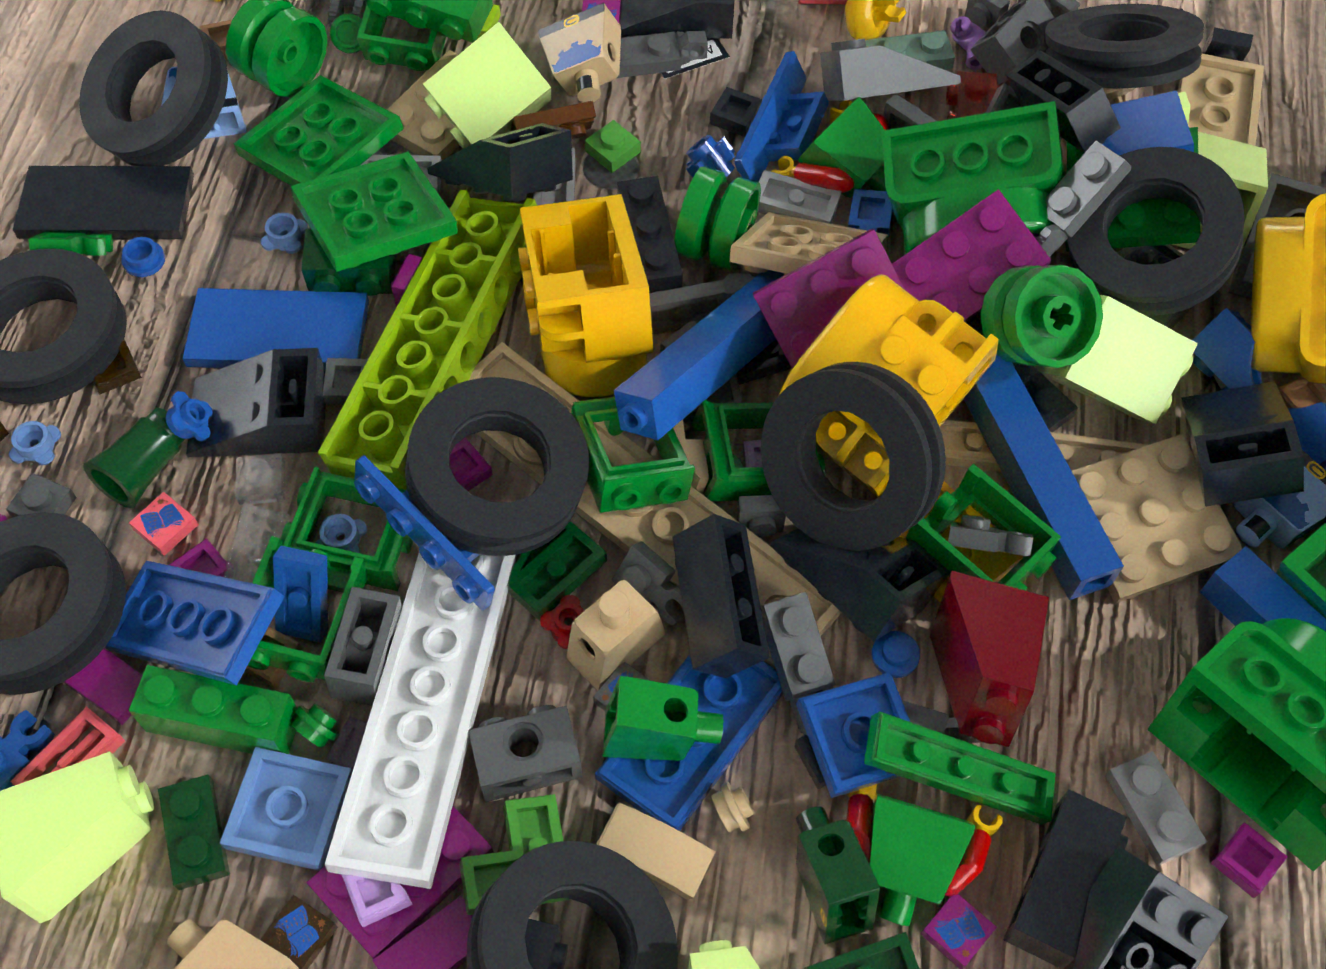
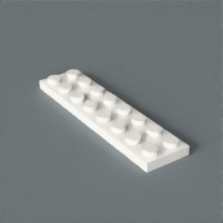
(419, 730)

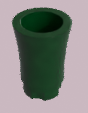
(134, 459)

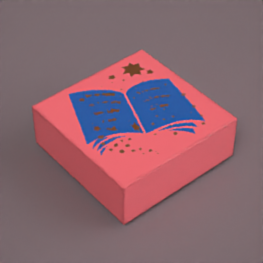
(163, 523)

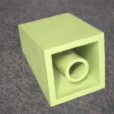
(486, 88)
(1245, 166)
(1130, 364)
(68, 831)

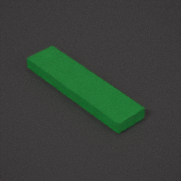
(960, 768)

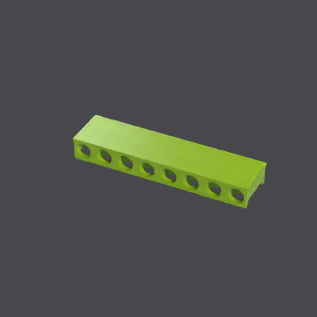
(430, 336)

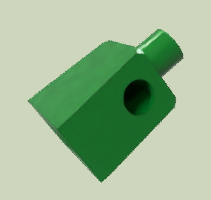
(656, 721)

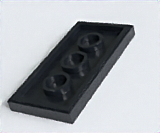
(105, 201)

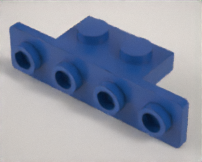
(783, 121)
(433, 545)

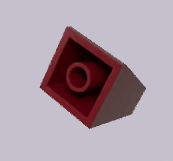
(988, 653)

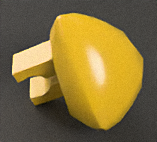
(871, 17)

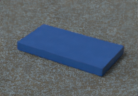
(246, 323)
(194, 621)
(676, 788)

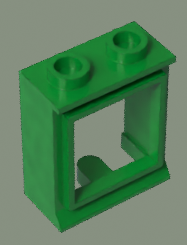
(396, 51)
(728, 481)
(631, 484)
(310, 501)
(1004, 512)
(298, 663)

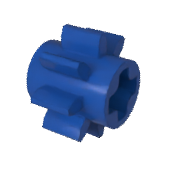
(711, 154)

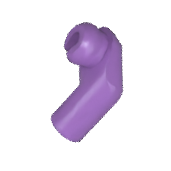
(966, 35)

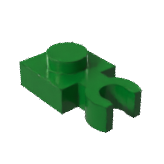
(77, 242)

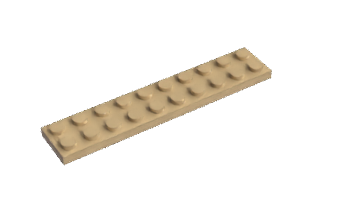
(653, 523)

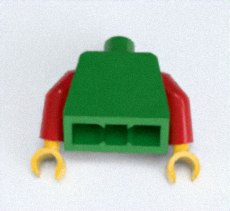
(844, 153)
(917, 849)

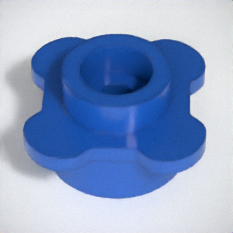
(188, 417)

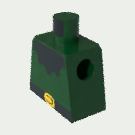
(835, 876)

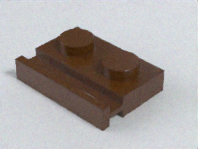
(573, 117)

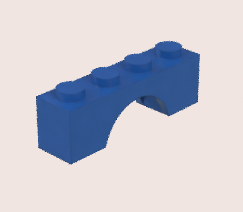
(1227, 351)

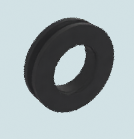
(1127, 44)
(121, 64)
(1185, 280)
(80, 351)
(520, 411)
(899, 419)
(87, 613)
(580, 873)

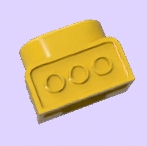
(586, 293)
(1291, 294)
(908, 337)

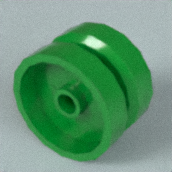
(276, 45)
(715, 216)
(1043, 315)

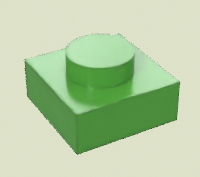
(612, 146)

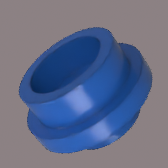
(142, 257)
(896, 654)

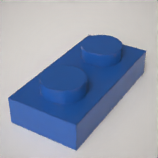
(304, 583)

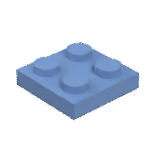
(287, 809)

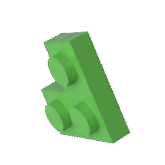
(529, 825)

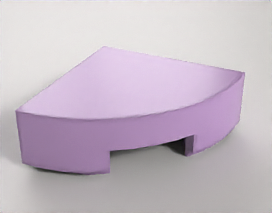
(375, 898)

